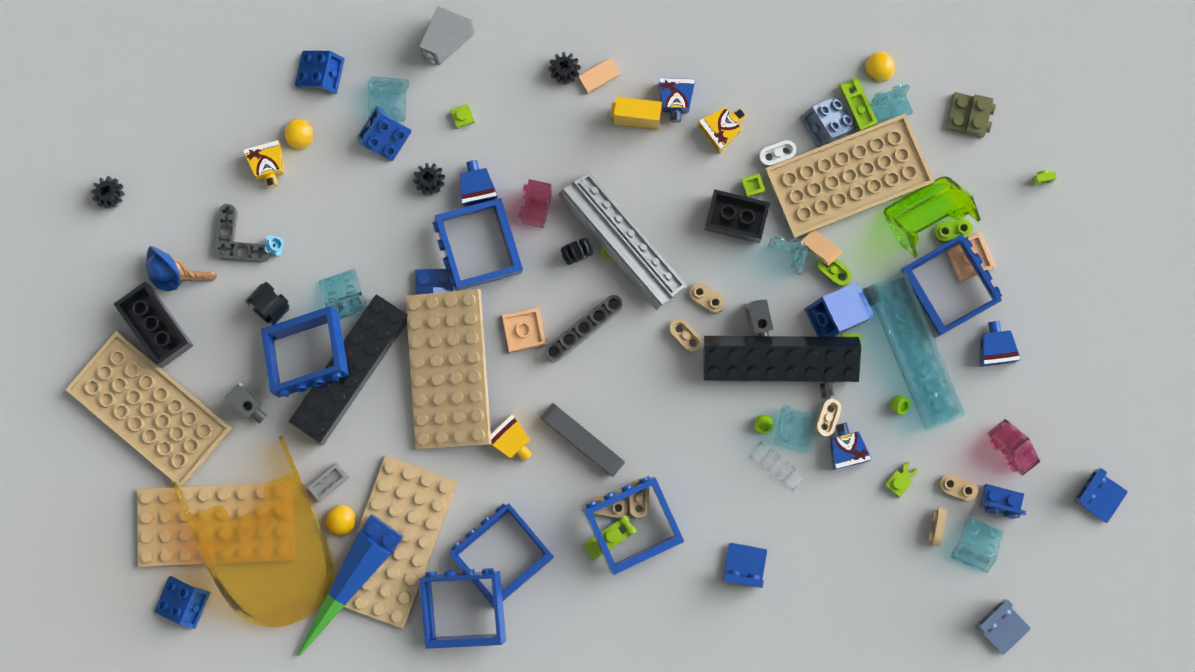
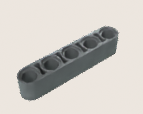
(588, 320)
(582, 440)

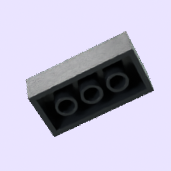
(153, 324)

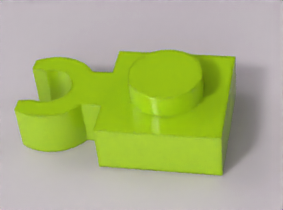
(899, 481)

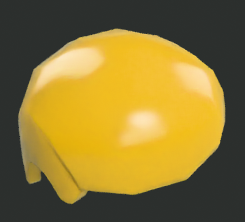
(880, 66)
(298, 134)
(340, 520)

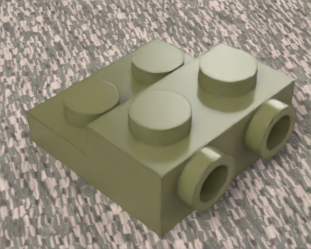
(970, 114)

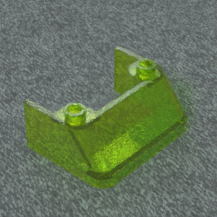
(926, 208)

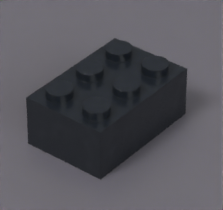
(737, 216)

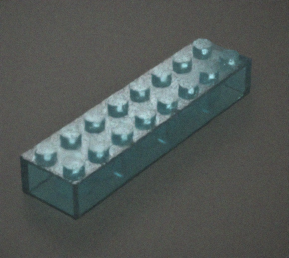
(916, 351)

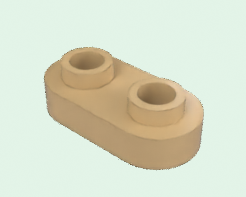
(705, 300)
(686, 335)
(827, 418)
(958, 487)
(639, 499)
(610, 511)
(938, 517)

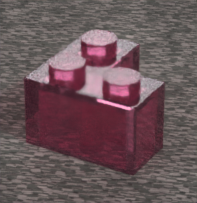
(537, 203)
(1014, 447)

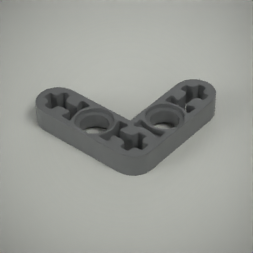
(228, 240)

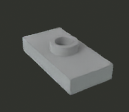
(327, 482)

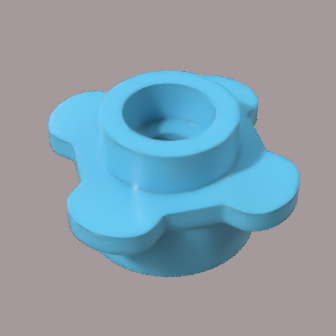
(277, 242)

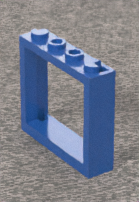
(975, 261)
(449, 262)
(296, 325)
(486, 524)
(647, 553)
(430, 638)

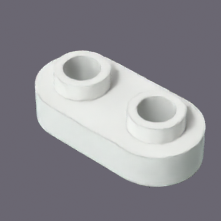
(777, 153)

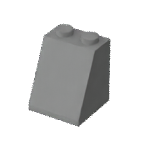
(445, 35)

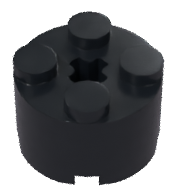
(268, 304)

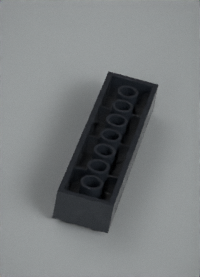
(364, 350)
(781, 358)

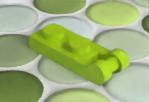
(858, 104)
(611, 536)

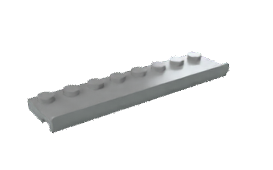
(622, 240)

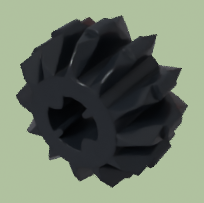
(572, 70)
(422, 176)
(105, 199)
(577, 251)

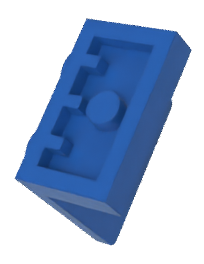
(320, 70)
(383, 134)
(1100, 495)
(1002, 500)
(745, 565)
(182, 602)

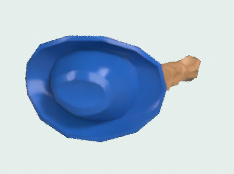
(168, 271)

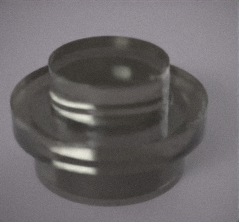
(826, 390)

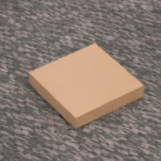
(960, 263)
(523, 330)

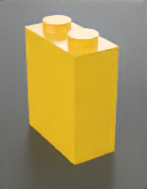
(636, 113)

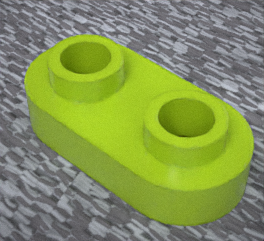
(953, 229)
(832, 272)

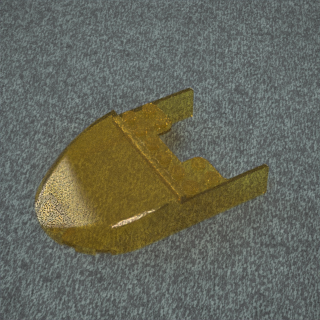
(271, 561)

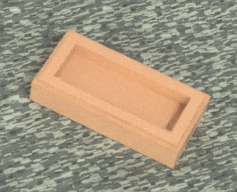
(599, 75)
(821, 247)

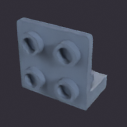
(827, 121)
(1003, 626)

